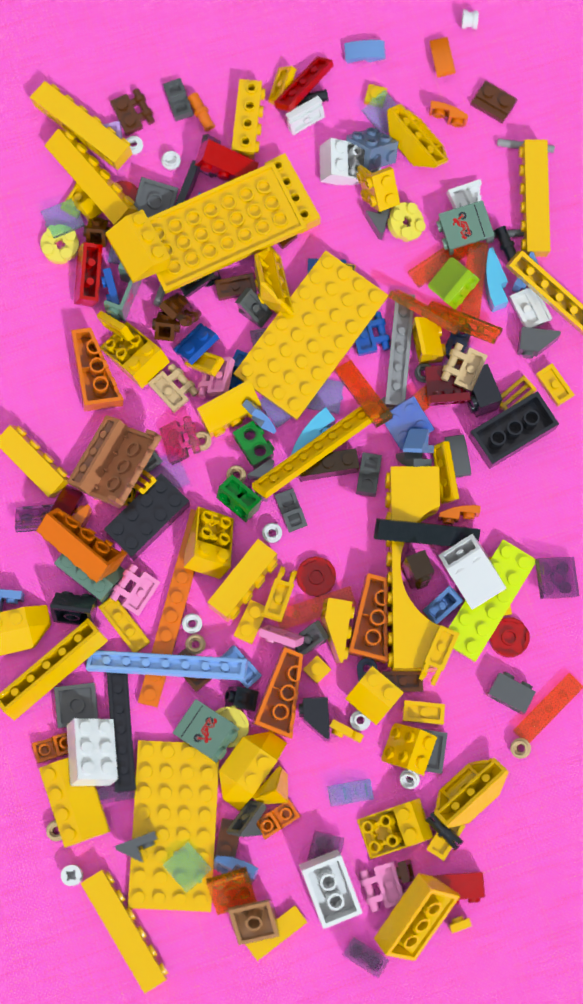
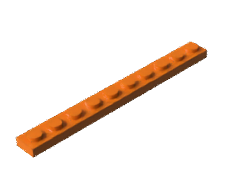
(170, 620)

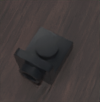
(241, 698)

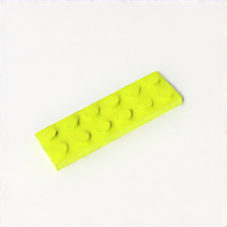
(478, 625)

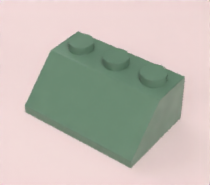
(101, 589)

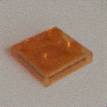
(231, 890)

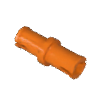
(201, 111)

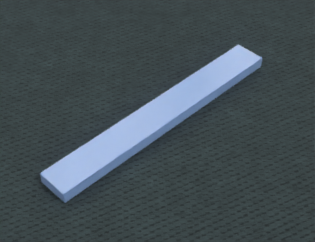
(168, 665)

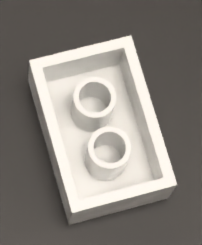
(91, 752)
(330, 888)

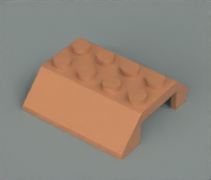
(113, 461)

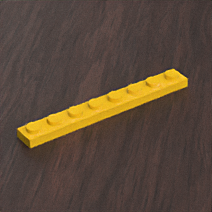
(311, 453)

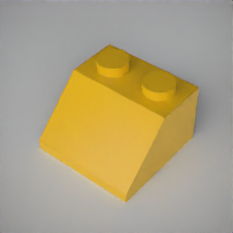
(427, 341)
(374, 695)

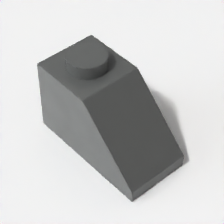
(535, 341)

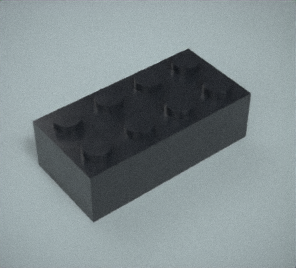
(513, 430)
(147, 517)

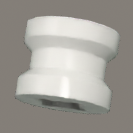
(469, 19)
(74, 872)

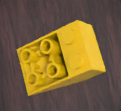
(138, 358)
(209, 543)
(335, 621)
(395, 828)

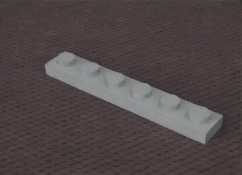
(399, 355)

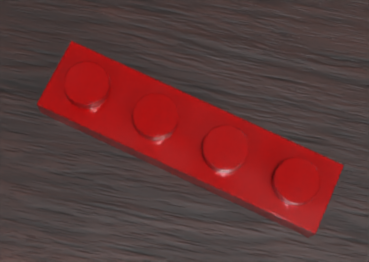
(303, 84)

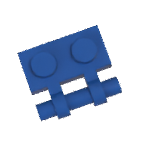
(367, 342)

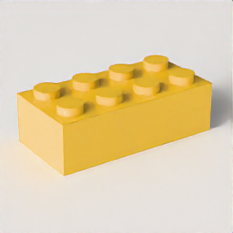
(243, 580)

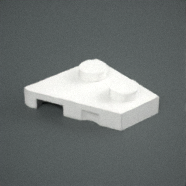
(465, 194)

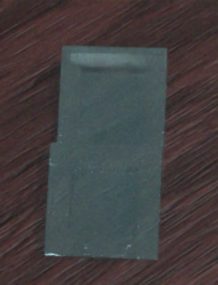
(350, 792)

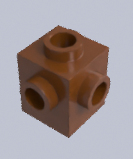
(96, 231)
(165, 327)

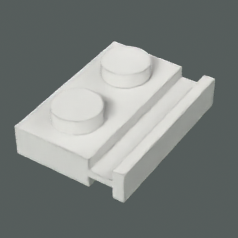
(305, 115)
(530, 308)

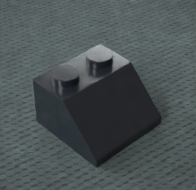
(485, 394)
(73, 608)
(316, 715)

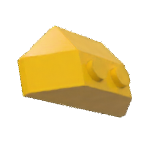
(415, 138)
(272, 281)
(23, 628)
(249, 766)
(470, 792)

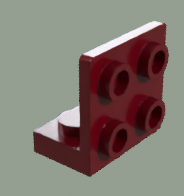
(443, 392)

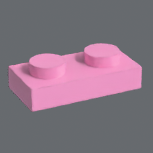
(277, 635)

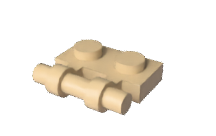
(469, 370)
(169, 392)

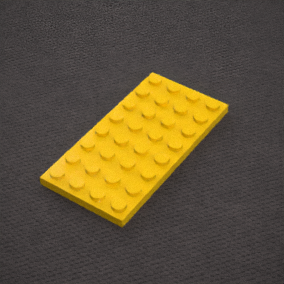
(225, 225)
(306, 347)
(179, 802)

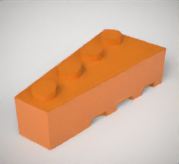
(95, 379)
(80, 545)
(369, 629)
(280, 697)

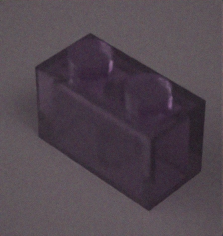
(365, 957)

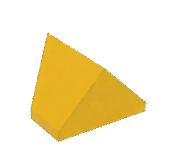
(274, 789)

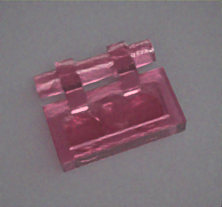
(174, 441)

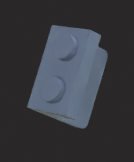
(378, 147)

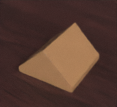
(254, 921)

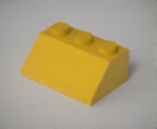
(138, 246)
(227, 409)

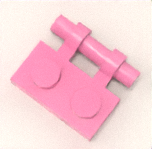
(220, 383)
(139, 594)
(388, 884)

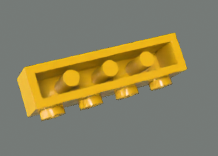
(247, 117)
(297, 191)
(33, 461)

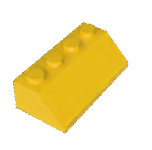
(74, 807)
(416, 917)

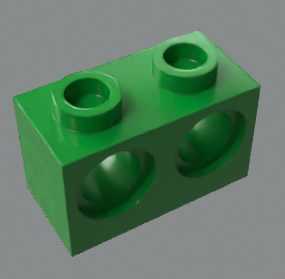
(250, 446)
(239, 498)

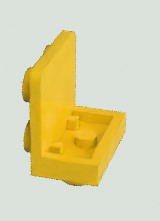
(378, 188)
(409, 748)

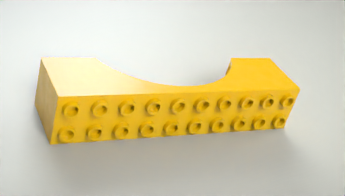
(412, 498)

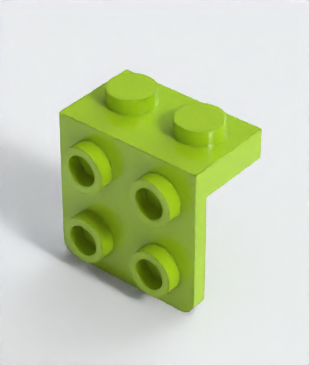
(453, 282)

